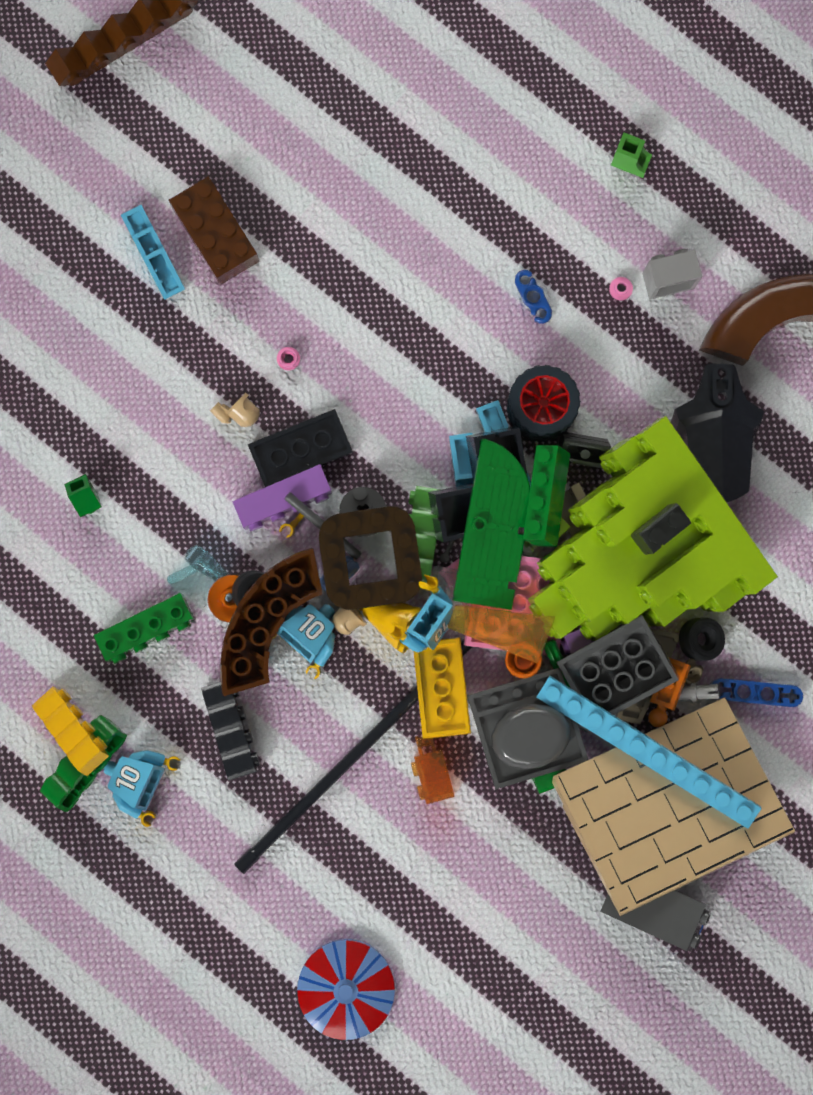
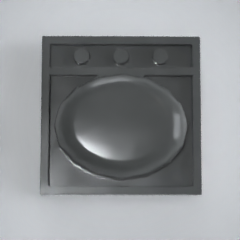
(523, 733)

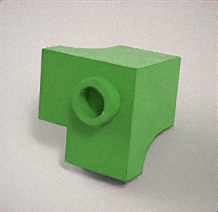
(631, 155)

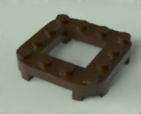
(363, 523)

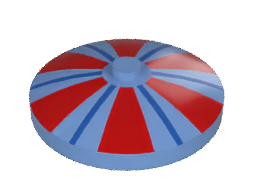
(346, 989)

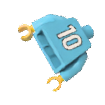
(429, 623)
(310, 634)
(135, 781)

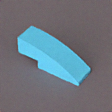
(460, 459)

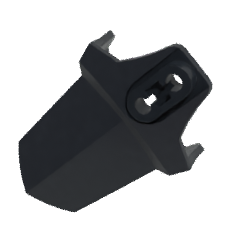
(721, 431)

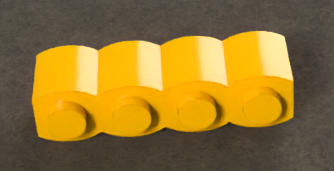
(70, 730)

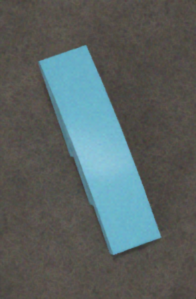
(152, 252)

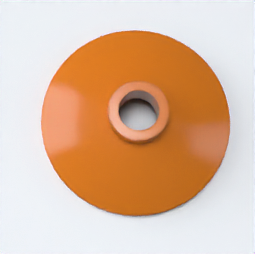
(216, 598)

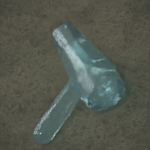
(199, 561)

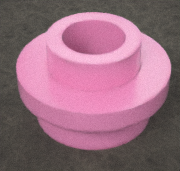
(615, 293)
(288, 351)

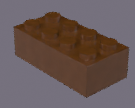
(214, 230)

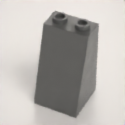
(670, 918)

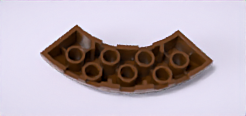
(757, 314)

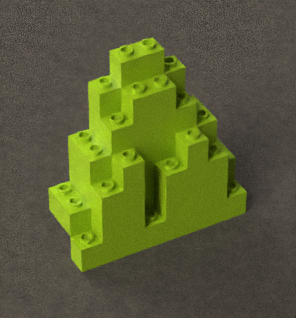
(604, 576)

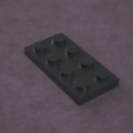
(300, 448)

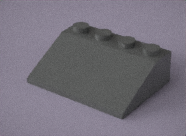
(620, 667)

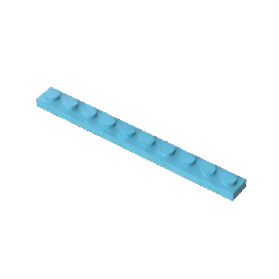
(649, 752)

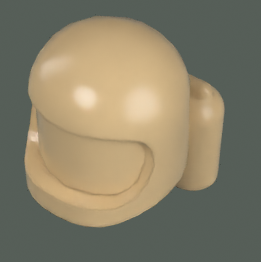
(242, 412)
(347, 620)

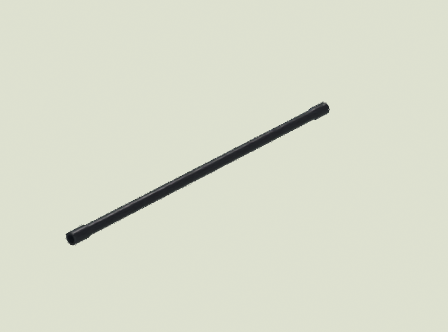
(253, 854)

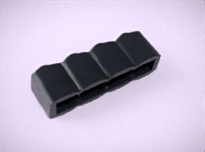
(230, 732)

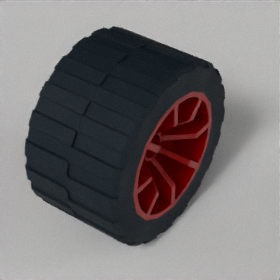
(543, 403)

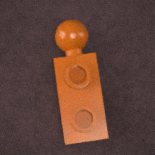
(668, 696)

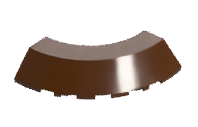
(261, 615)

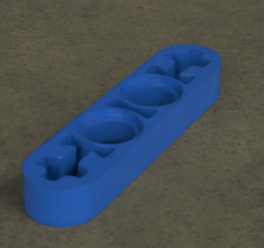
(755, 692)

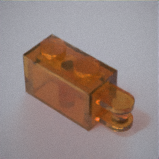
(432, 773)

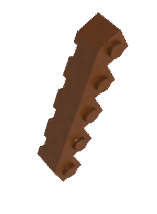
(116, 38)

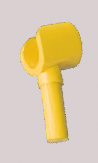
(292, 525)

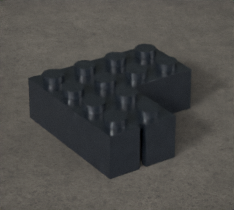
(453, 503)

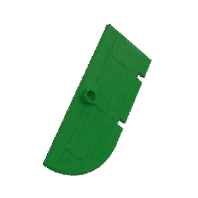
(491, 538)

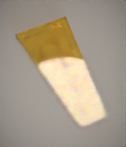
(510, 631)

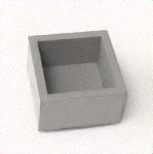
(672, 273)

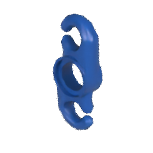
(532, 286)

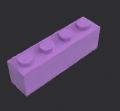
(270, 503)

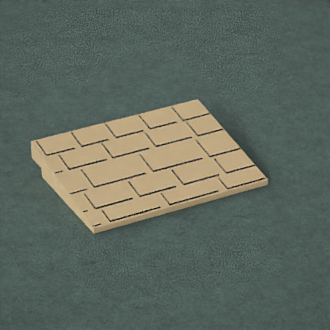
(654, 834)

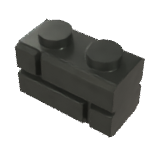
(584, 449)
(660, 529)

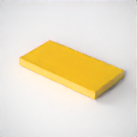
(442, 690)

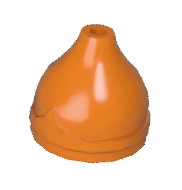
(520, 666)

